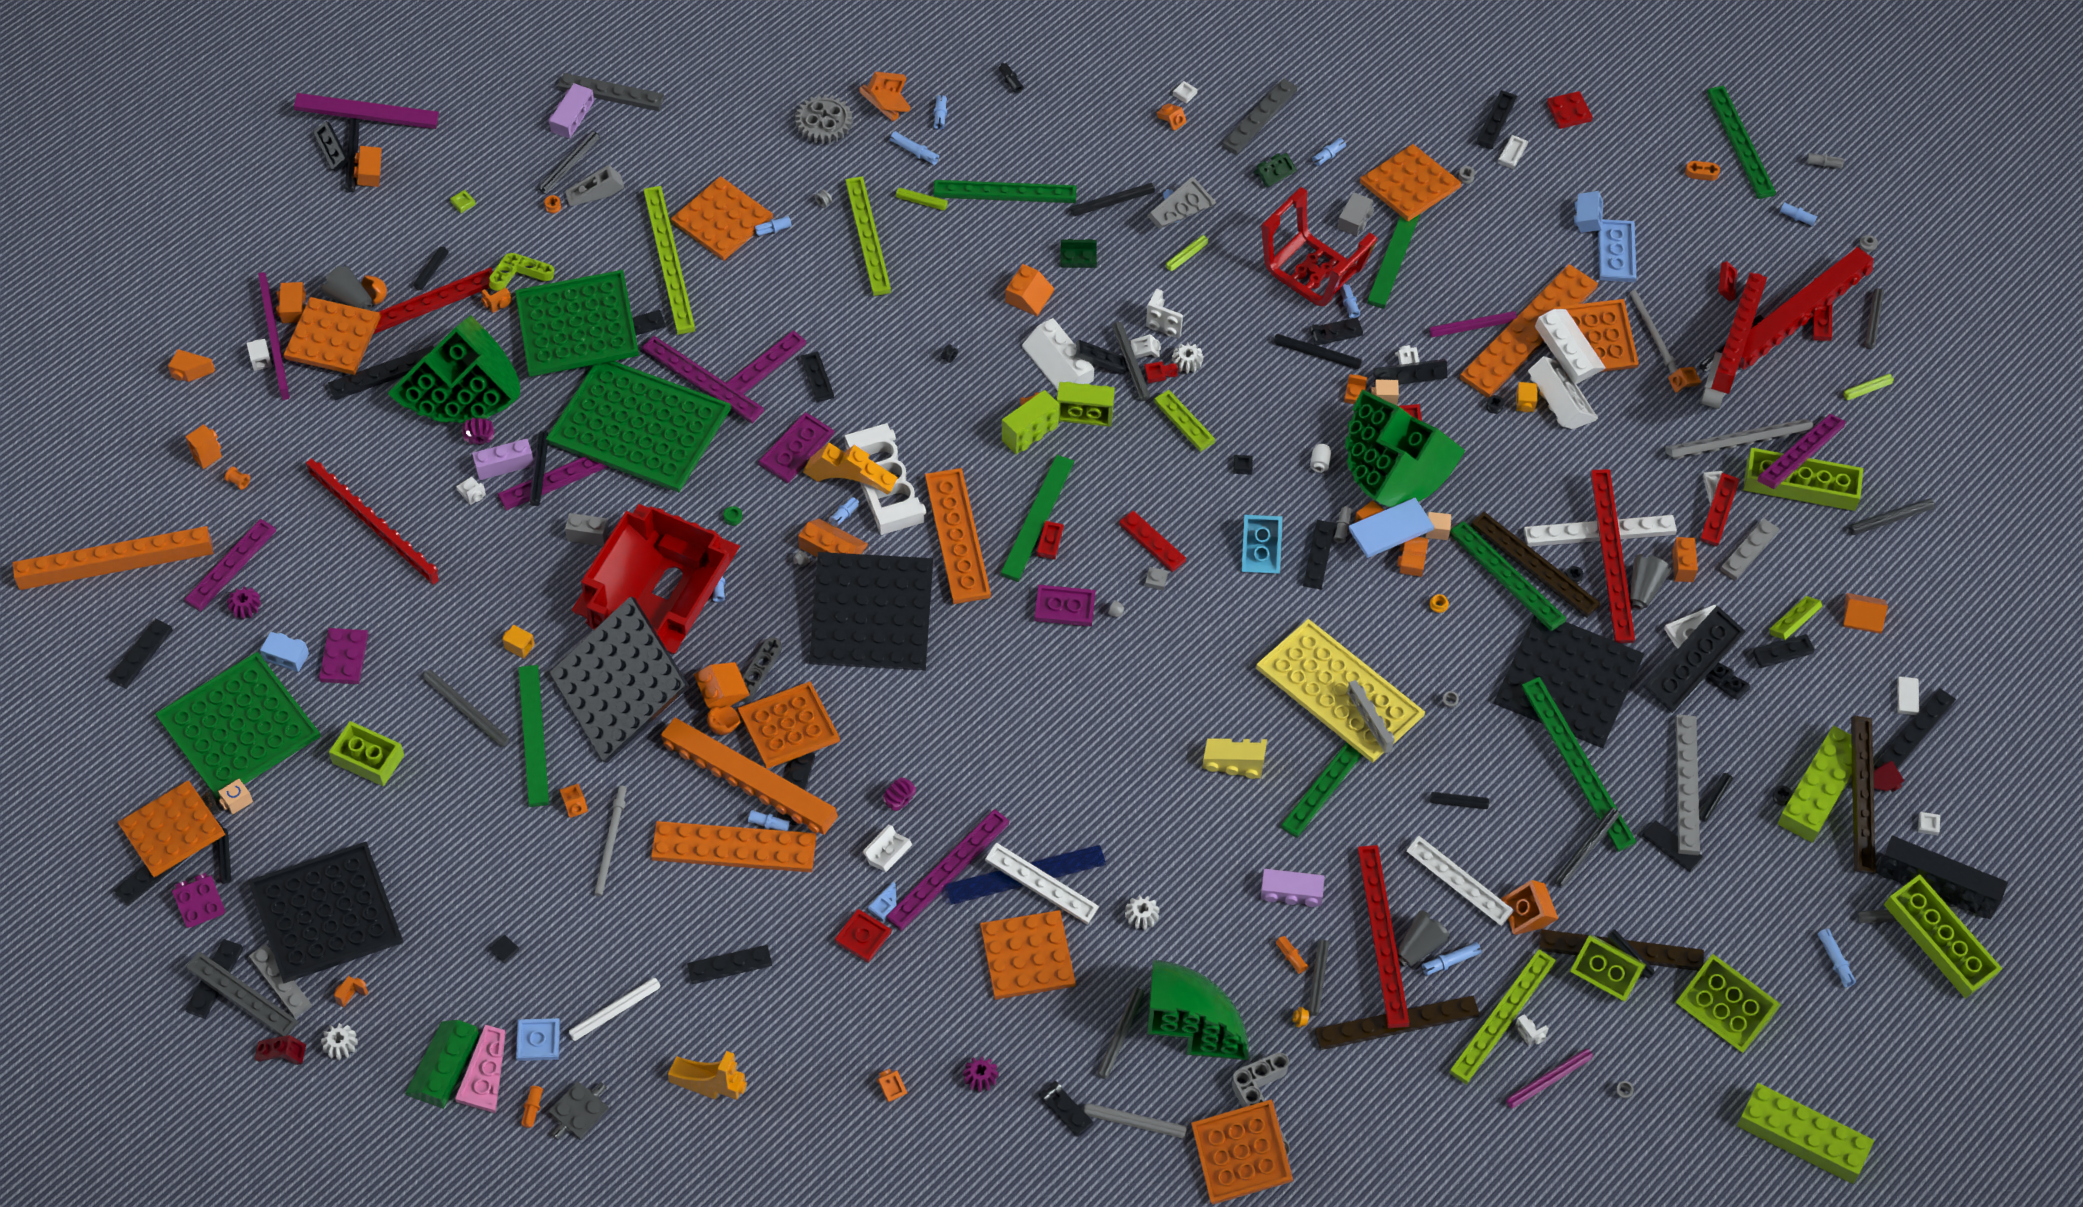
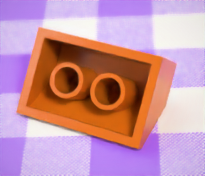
(823, 537)

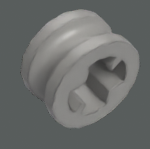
(1466, 179)
(823, 198)

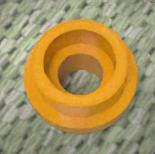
(1441, 599)
(1300, 1017)

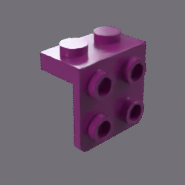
(198, 900)

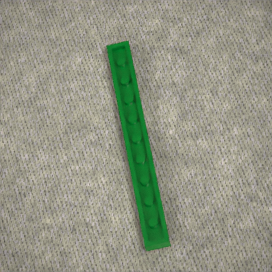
(1577, 761)

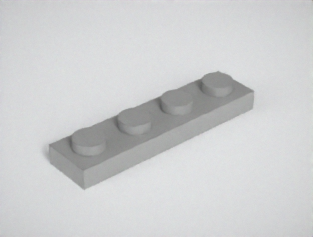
(1749, 549)
(1367, 711)
(288, 992)

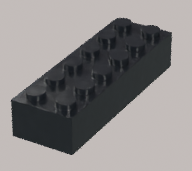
(1950, 879)

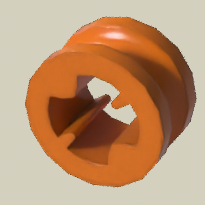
(557, 204)

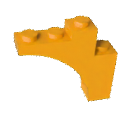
(851, 464)
(709, 1078)

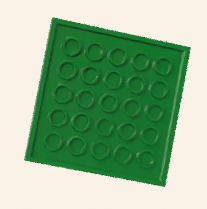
(576, 323)
(238, 724)

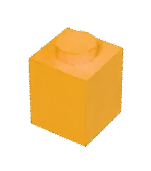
(1526, 397)
(518, 641)

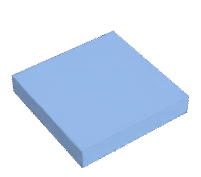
(538, 1039)

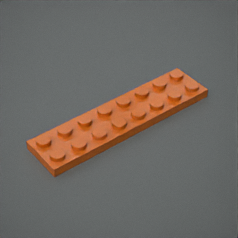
(957, 536)
(734, 846)

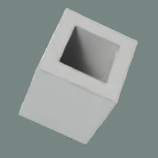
(259, 354)

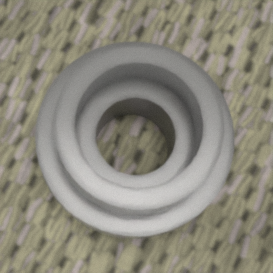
(1868, 243)

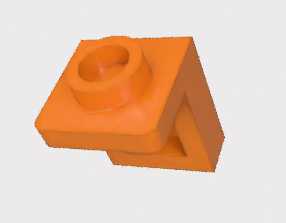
(1173, 114)
(497, 300)
(346, 990)

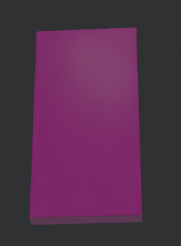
(796, 447)

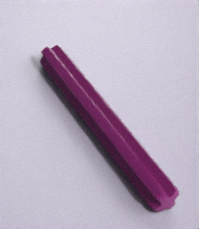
(1472, 324)
(1549, 1078)

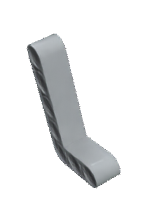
(1710, 396)
(1254, 1081)

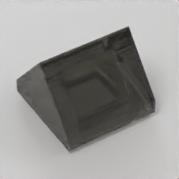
(211, 802)

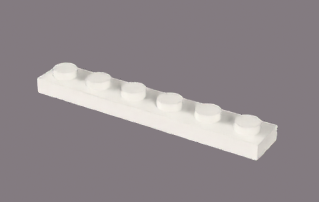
(1460, 880)
(1042, 883)

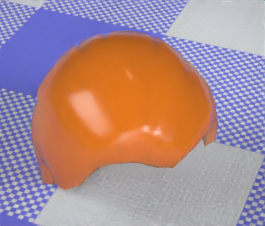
(375, 288)
(722, 720)

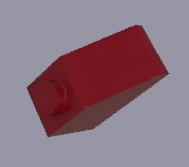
(1887, 777)

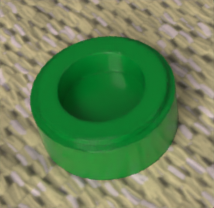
(733, 515)

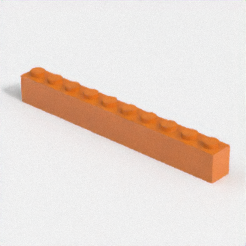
(112, 558)
(749, 776)

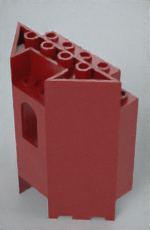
(637, 558)

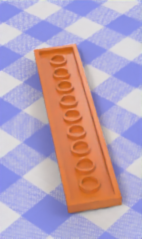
(1521, 337)

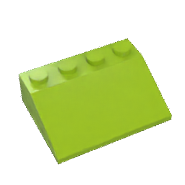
(1728, 1003)

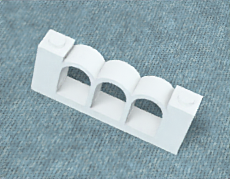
(896, 515)

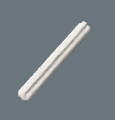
(614, 1009)

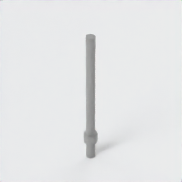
(1668, 360)
(618, 806)

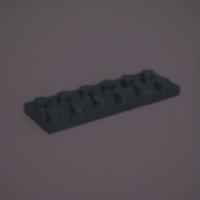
(1694, 659)

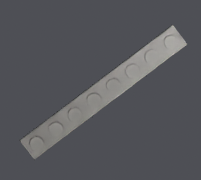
(1746, 437)
(1687, 785)

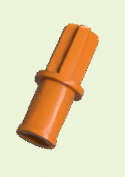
(1291, 954)
(531, 1106)

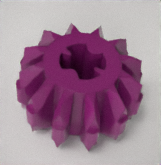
(478, 431)
(244, 602)
(899, 794)
(980, 1066)

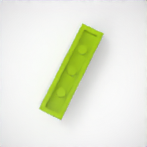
(1184, 420)

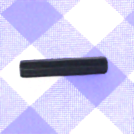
(431, 268)
(1715, 797)
(1459, 800)
(224, 858)
(1624, 946)

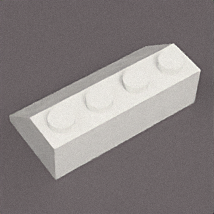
(1568, 345)
(1057, 355)
(1561, 394)

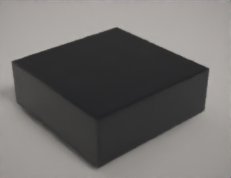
(1243, 464)
(504, 949)

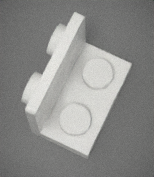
(1161, 318)

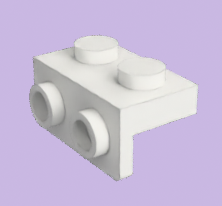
(886, 848)

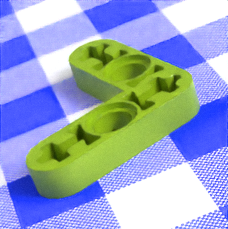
(518, 262)

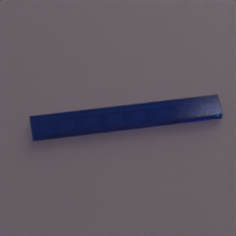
(999, 881)

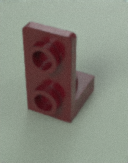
(283, 1046)

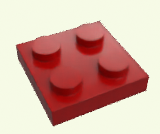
(1569, 109)
(863, 935)

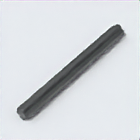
(466, 708)

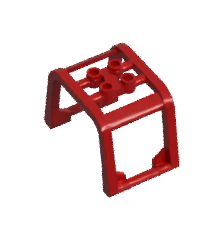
(1336, 279)

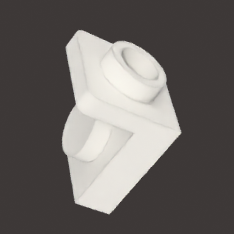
(1145, 346)
(1407, 355)
(471, 490)
(1528, 1031)

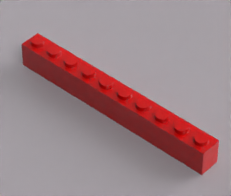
(1805, 305)
(1739, 333)

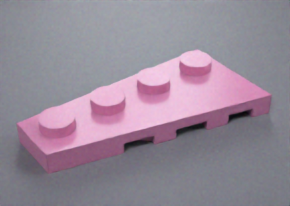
(483, 1074)

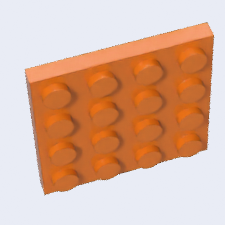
(1410, 182)
(721, 218)
(1607, 331)
(332, 335)
(788, 724)
(171, 828)
(1027, 954)
(1242, 1152)

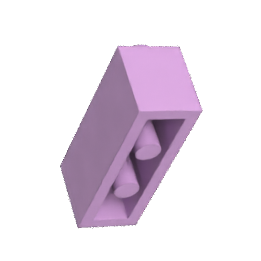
(571, 110)
(503, 459)
(1292, 887)

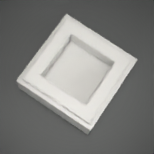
(1185, 92)
(1929, 823)

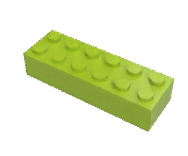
(1812, 482)
(1819, 786)
(1942, 936)
(1805, 1133)

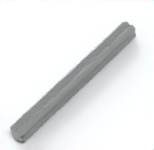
(1135, 1120)

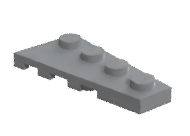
(1181, 204)

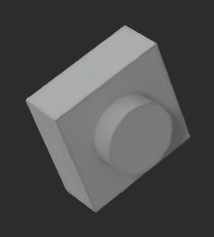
(1156, 578)

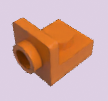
(1684, 378)
(1354, 387)
(574, 800)
(891, 1084)

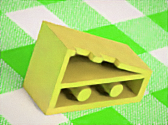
(1235, 757)

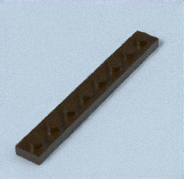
(1535, 564)
(1863, 795)
(1652, 953)
(1377, 1027)

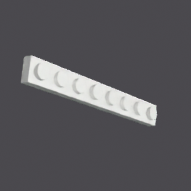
(1589, 531)

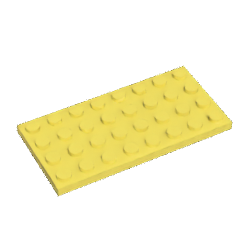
(1317, 676)

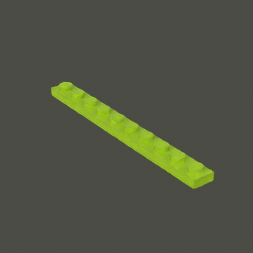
(669, 260)

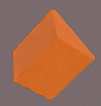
(1864, 613)

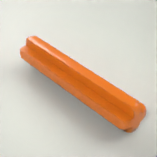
(892, 115)

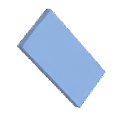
(1617, 251)
(1391, 527)

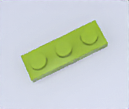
(1795, 617)

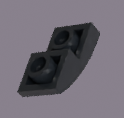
(1724, 679)

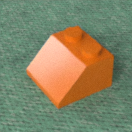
(1028, 290)
(721, 684)
(1531, 907)

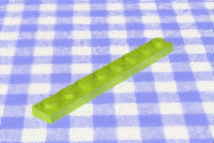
(868, 236)
(1502, 1016)

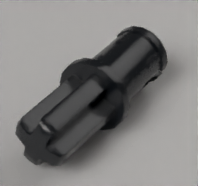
(1010, 78)

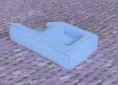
(884, 903)

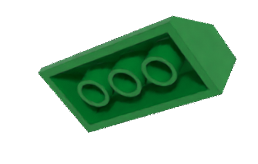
(443, 1062)

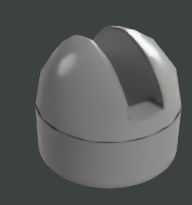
(801, 558)
(1116, 609)
(1451, 696)
(1626, 1086)

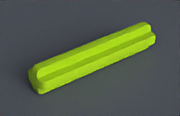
(921, 198)
(1186, 253)
(1868, 386)

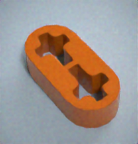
(1702, 170)

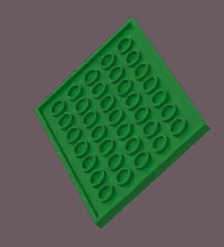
(639, 424)

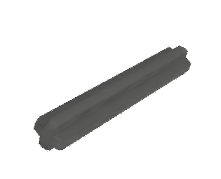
(1874, 318)
(1318, 977)

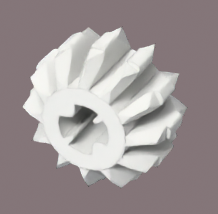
(1187, 358)
(1149, 914)
(338, 1049)

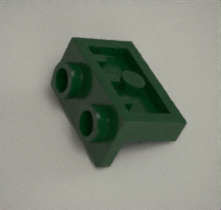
(1276, 169)
(1078, 253)

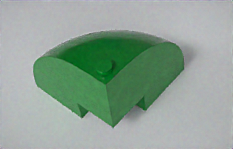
(460, 378)
(1396, 453)
(1197, 1009)

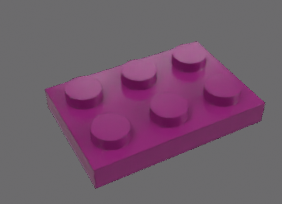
(1065, 605)
(343, 656)

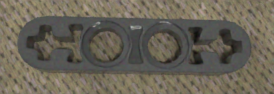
(762, 671)

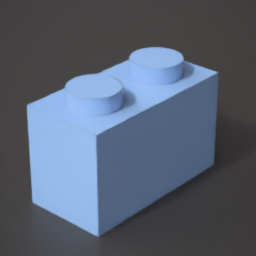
(1589, 212)
(284, 651)

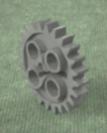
(824, 119)

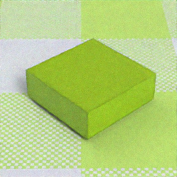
(462, 201)

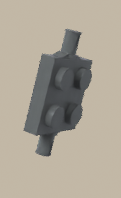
(578, 1110)

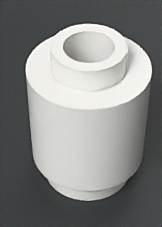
(1320, 458)

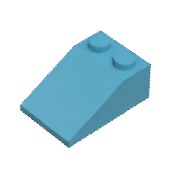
(1262, 544)

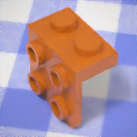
(887, 91)

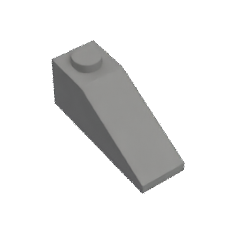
(597, 186)

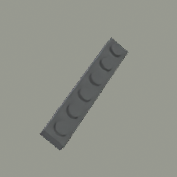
(614, 92)
(1260, 116)
(241, 994)

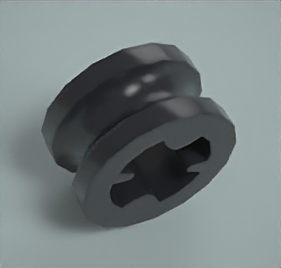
(949, 353)
(1495, 399)
(1576, 570)
(1786, 792)

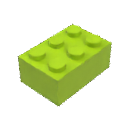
(1085, 403)
(1030, 422)
(366, 753)
(1607, 967)

